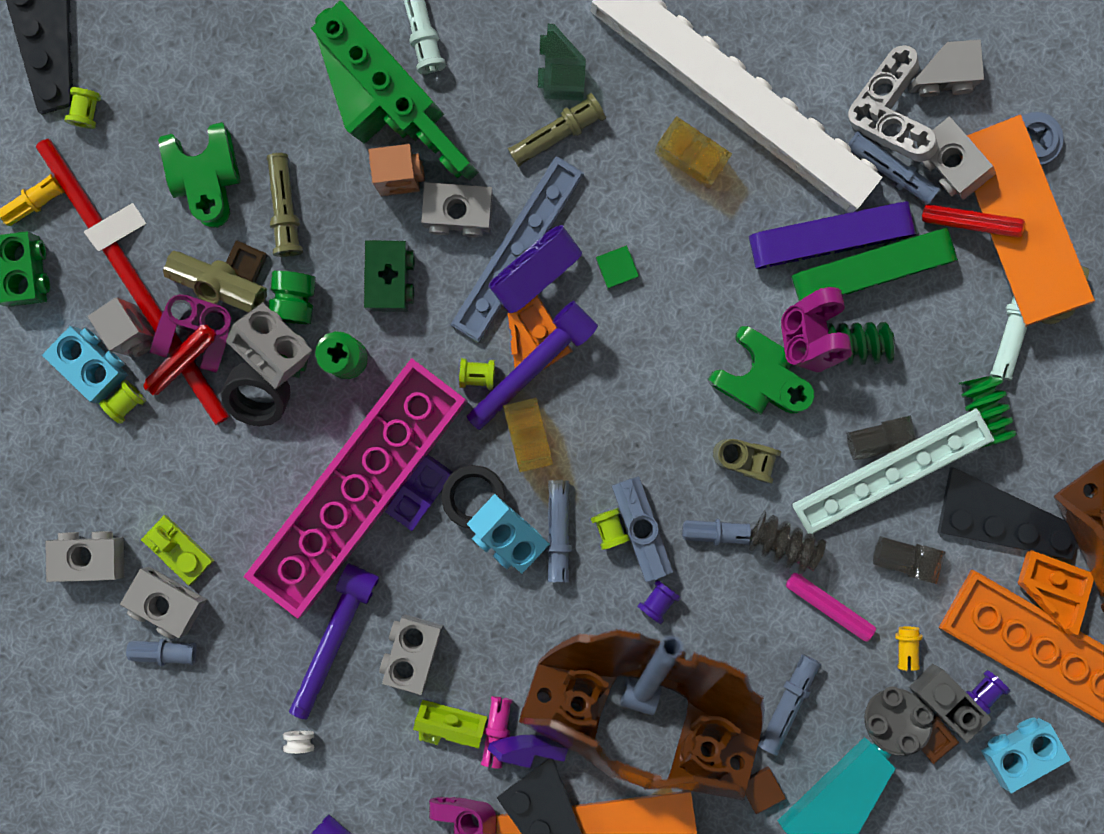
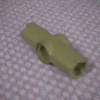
(214, 281)

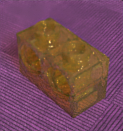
(692, 152)
(528, 435)

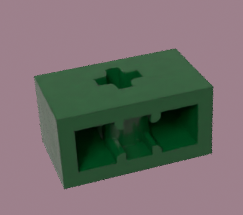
(379, 258)

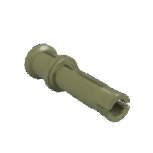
(570, 122)
(284, 220)

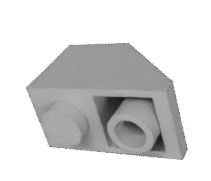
(954, 68)

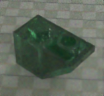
(564, 67)

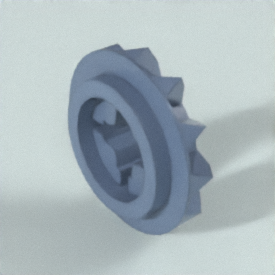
(1052, 138)

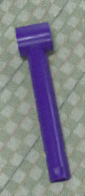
(572, 326)
(355, 588)

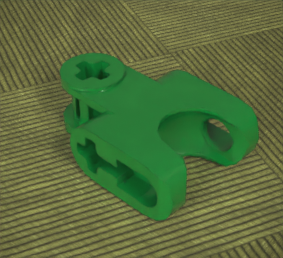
(202, 176)
(767, 379)

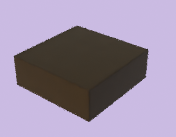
(246, 261)

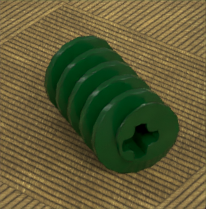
(868, 341)

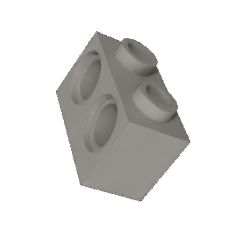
(123, 328)
(264, 349)
(418, 656)

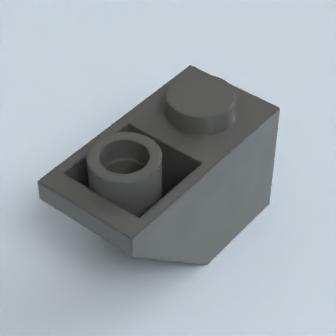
(950, 702)

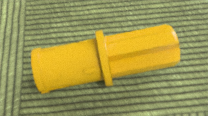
(30, 200)

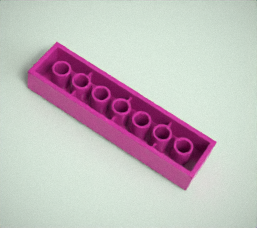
(355, 489)

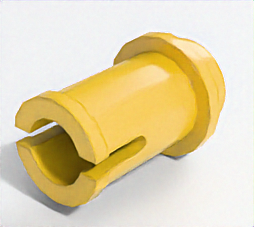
(908, 646)

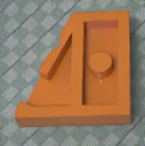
(529, 328)
(1057, 589)

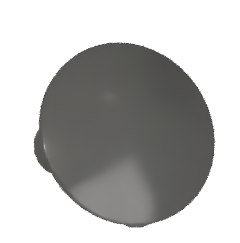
(898, 721)

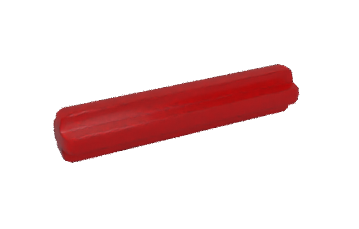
(973, 220)
(179, 359)

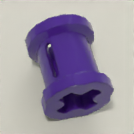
(659, 602)
(988, 691)

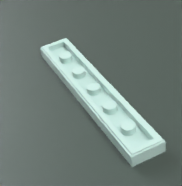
(893, 471)

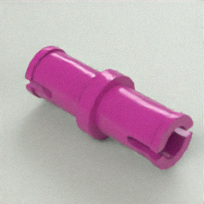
(496, 728)

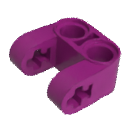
(199, 310)
(807, 335)
(460, 813)

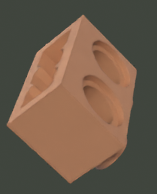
(396, 170)

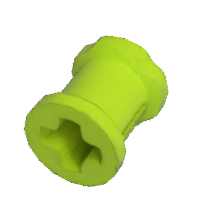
(82, 108)
(472, 372)
(122, 402)
(610, 528)

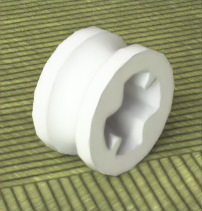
(298, 741)

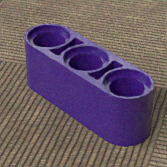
(535, 269)

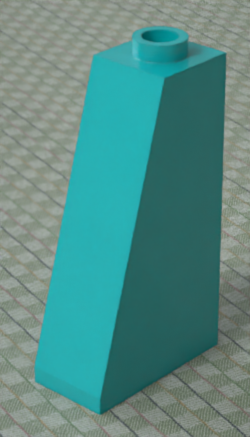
(843, 795)

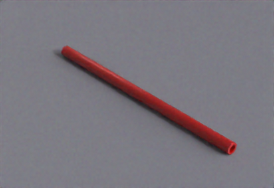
(128, 275)

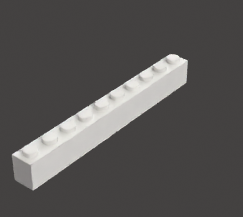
(742, 98)

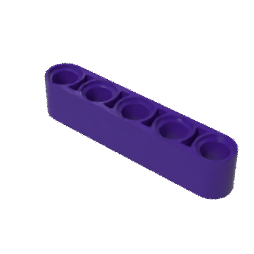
(832, 234)

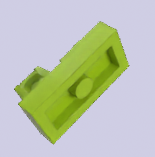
(177, 550)
(450, 723)

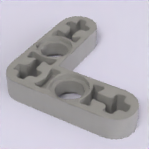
(881, 107)

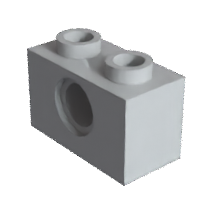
(973, 169)
(441, 197)
(65, 563)
(183, 603)

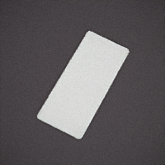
(115, 227)

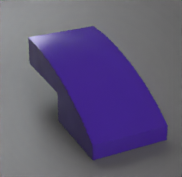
(419, 492)
(522, 749)

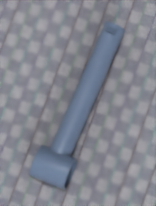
(645, 692)

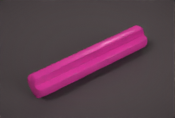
(830, 607)

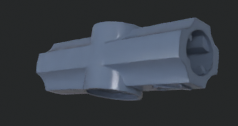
(648, 550)

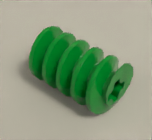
(341, 342)
(986, 400)

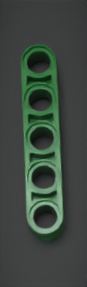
(879, 265)

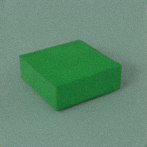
(617, 267)

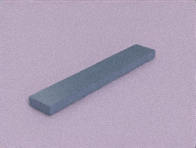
(531, 224)

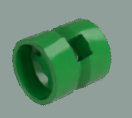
(292, 296)

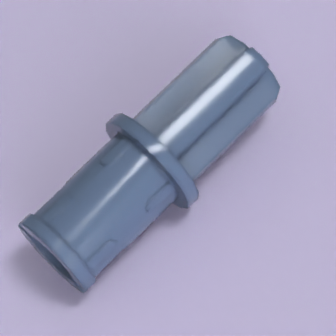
(716, 532)
(161, 652)

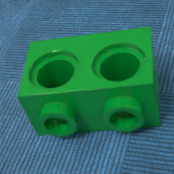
(28, 266)

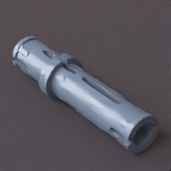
(893, 168)
(558, 531)
(796, 691)

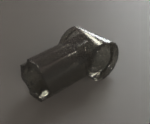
(881, 438)
(916, 561)

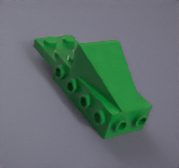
(377, 90)

